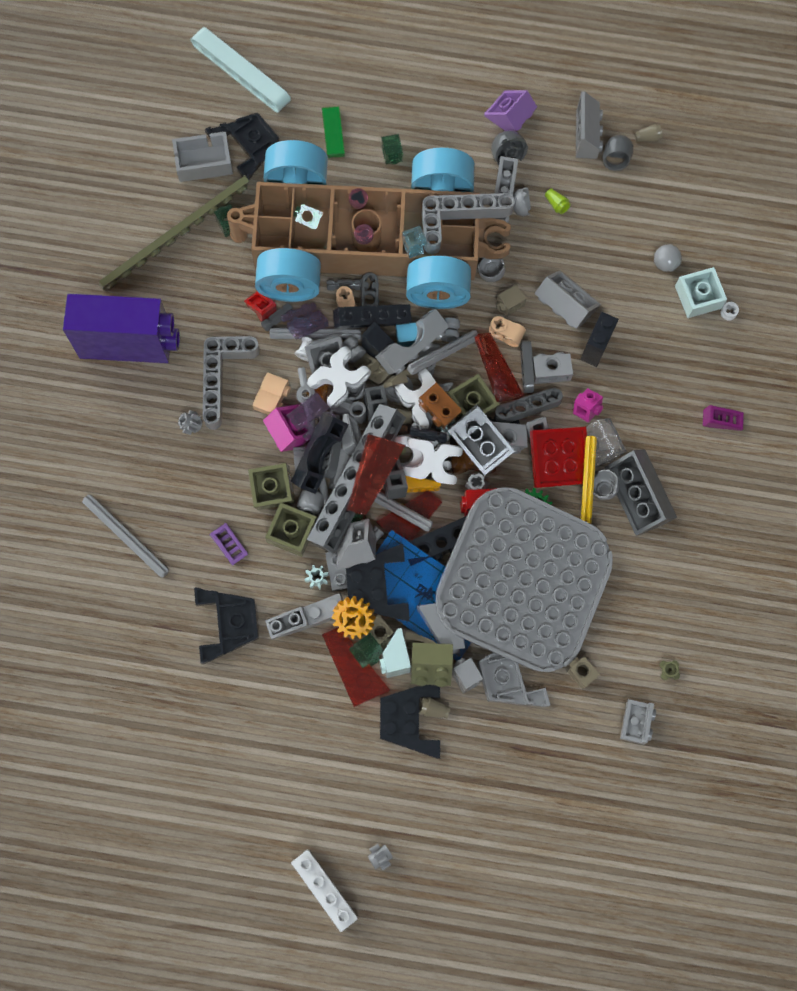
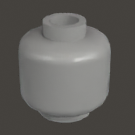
(310, 502)

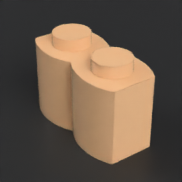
(271, 393)

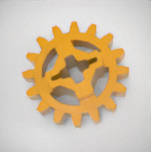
(350, 609)

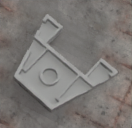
(505, 683)

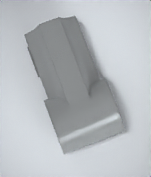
(350, 407)
(477, 481)

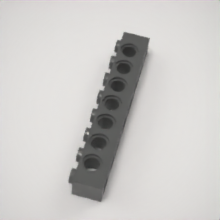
(334, 517)

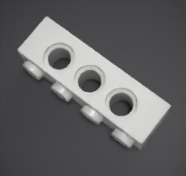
(324, 890)

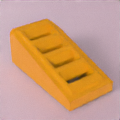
(422, 485)

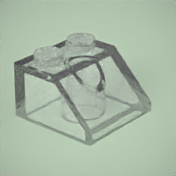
(608, 441)

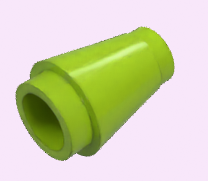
(557, 201)

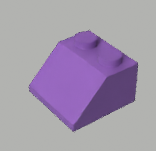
(511, 109)

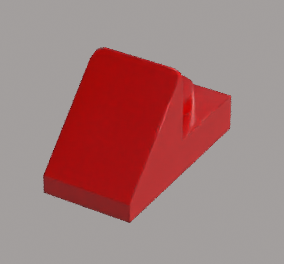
(261, 305)

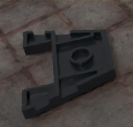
(252, 136)
(369, 583)
(235, 622)
(401, 719)

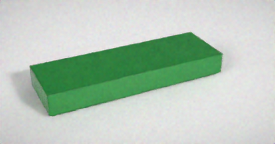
(333, 132)

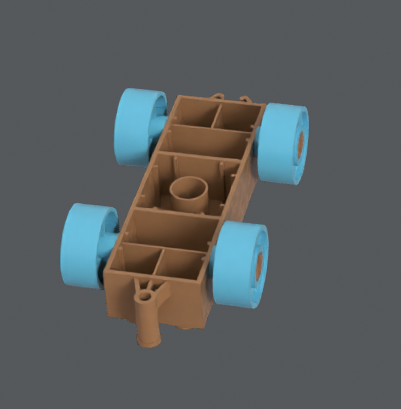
(293, 255)

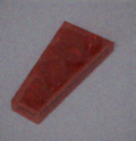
(499, 374)
(359, 682)

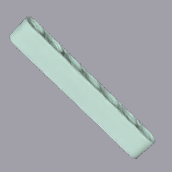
(240, 69)

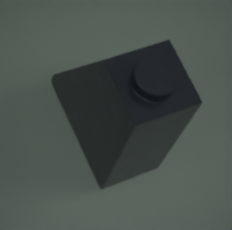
(376, 340)

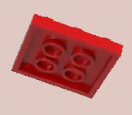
(558, 456)

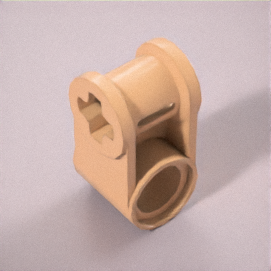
(341, 302)
(509, 332)

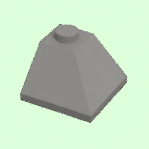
(321, 351)

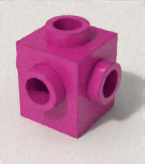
(588, 405)

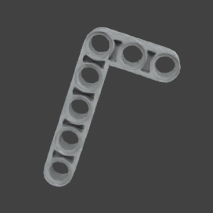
(459, 211)
(215, 374)

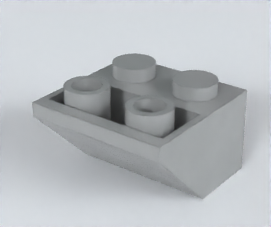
(357, 545)

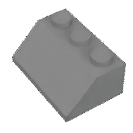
(588, 127)
(567, 299)

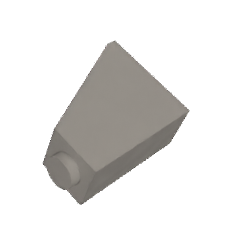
(437, 628)

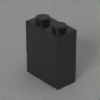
(599, 339)

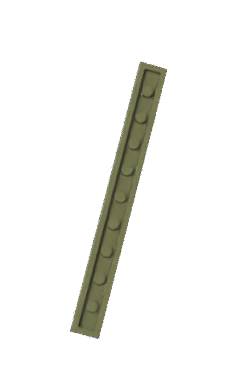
(169, 237)

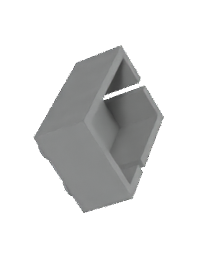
(199, 161)

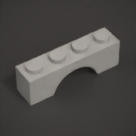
(429, 327)

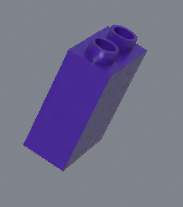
(120, 328)

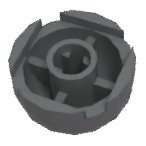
(509, 145)

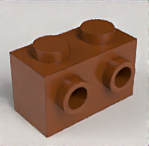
(439, 406)

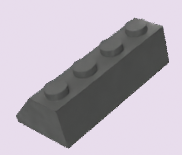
(641, 492)

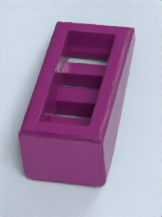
(710, 418)

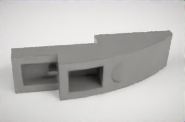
(302, 617)

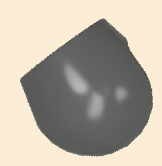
(618, 147)

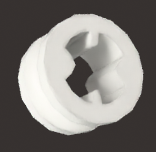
(729, 305)

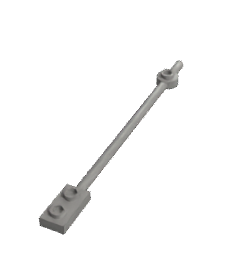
(337, 576)

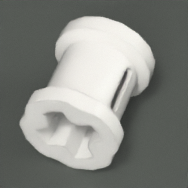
(301, 353)

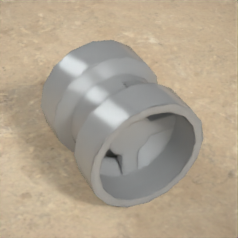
(452, 331)
(356, 350)

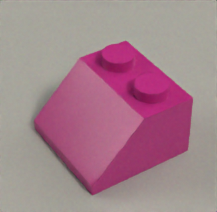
(282, 430)

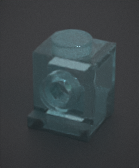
(414, 241)

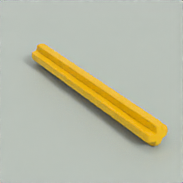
(588, 479)

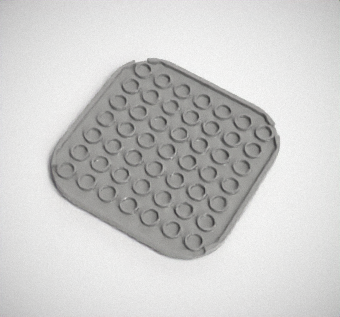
(524, 580)

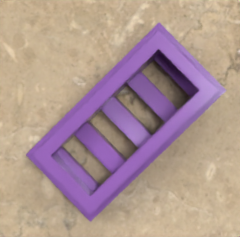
(225, 527)

